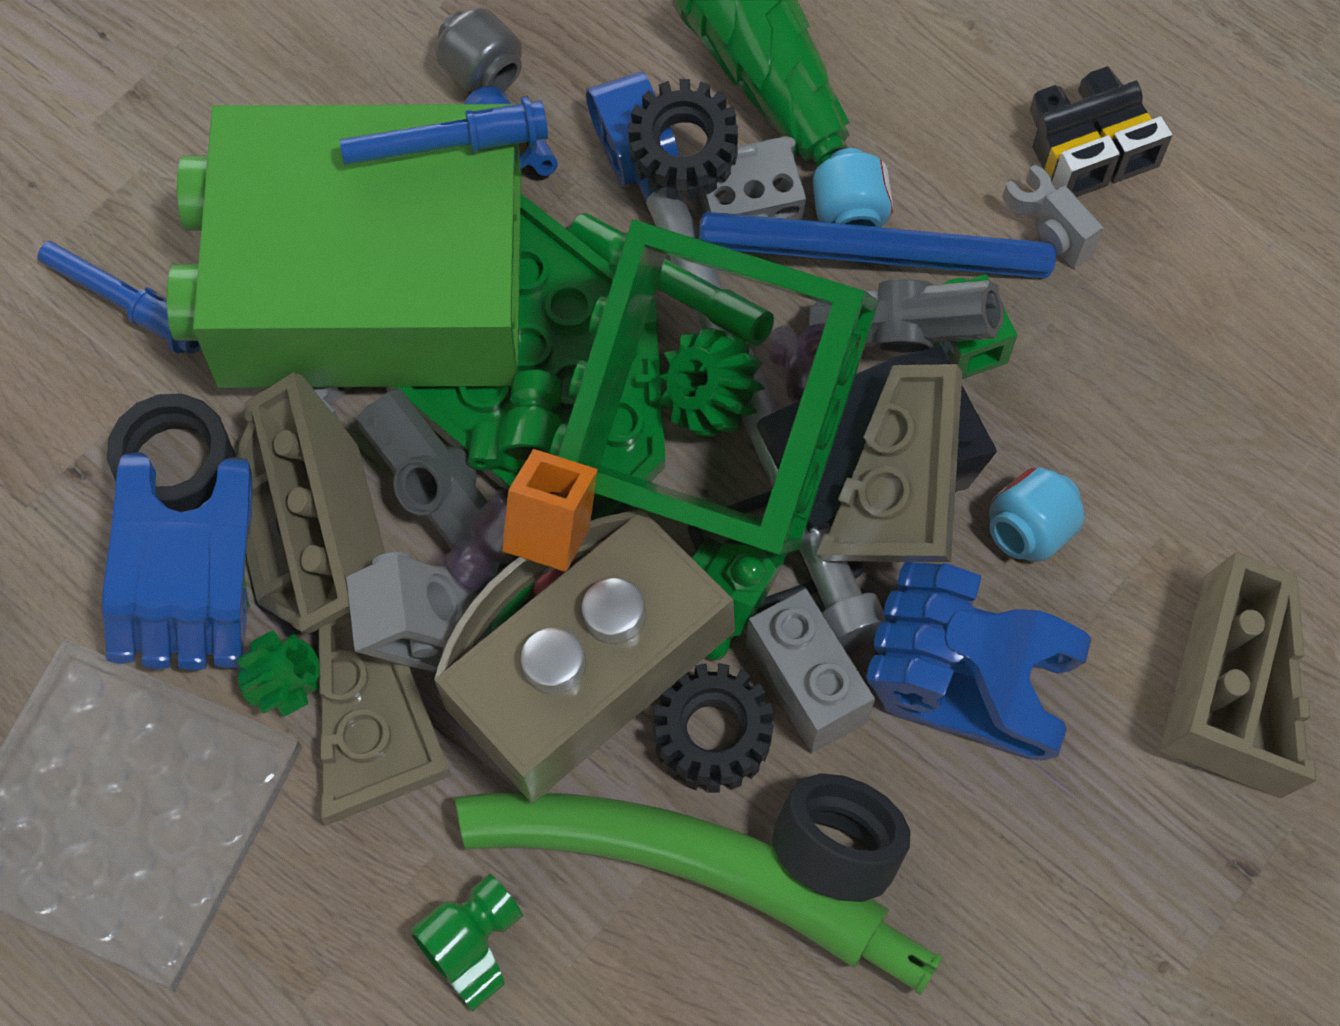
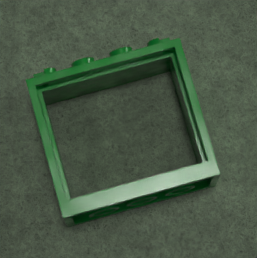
(617, 329)

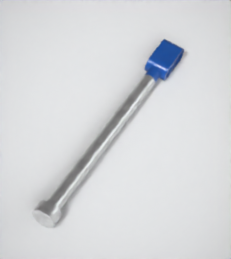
(848, 612)

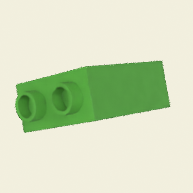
(349, 268)

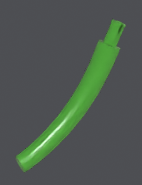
(700, 853)

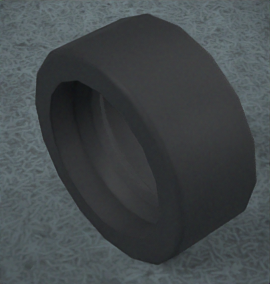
(168, 412)
(823, 862)

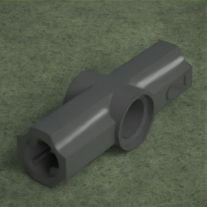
(918, 314)
(420, 459)

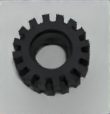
(683, 107)
(713, 766)

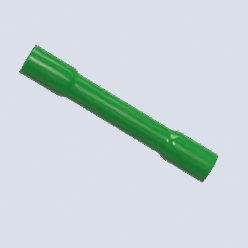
(719, 305)

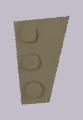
(1241, 682)

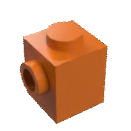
(539, 519)

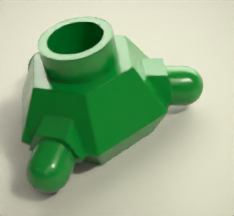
(743, 574)

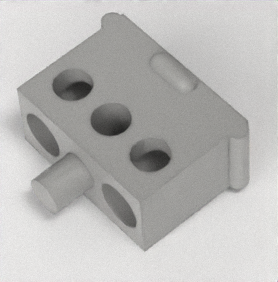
(751, 183)

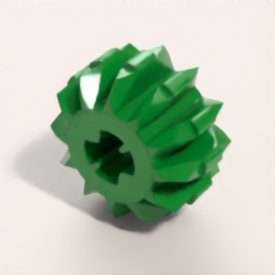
(710, 382)

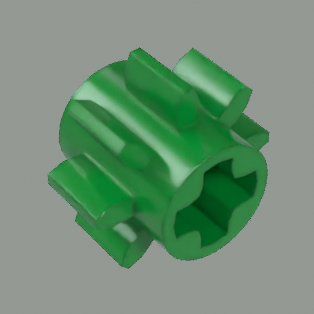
(278, 673)

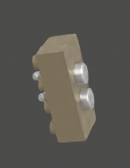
(581, 650)

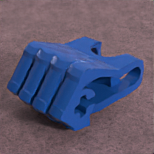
(177, 574)
(968, 665)

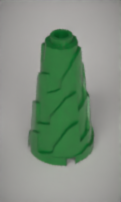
(776, 65)

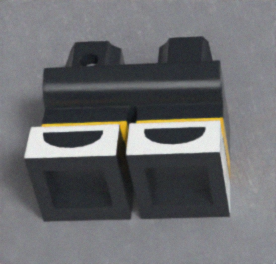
(1099, 136)

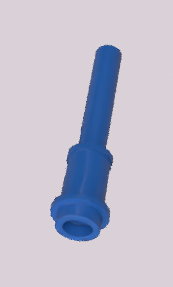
(480, 130)
(142, 307)

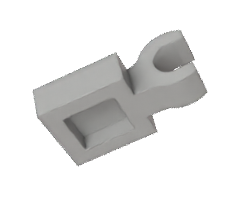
(1060, 216)

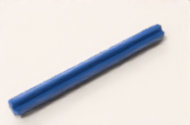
(878, 245)

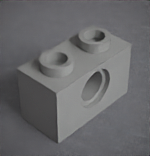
(405, 610)
(809, 670)

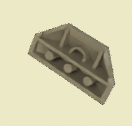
(308, 505)

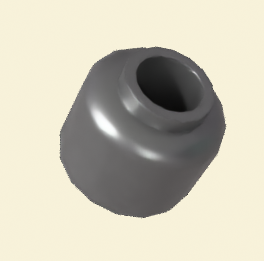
(478, 50)

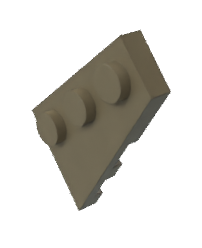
(906, 476)
(373, 728)

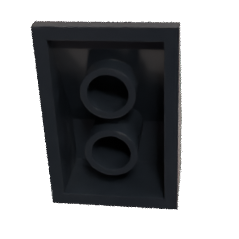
(974, 442)

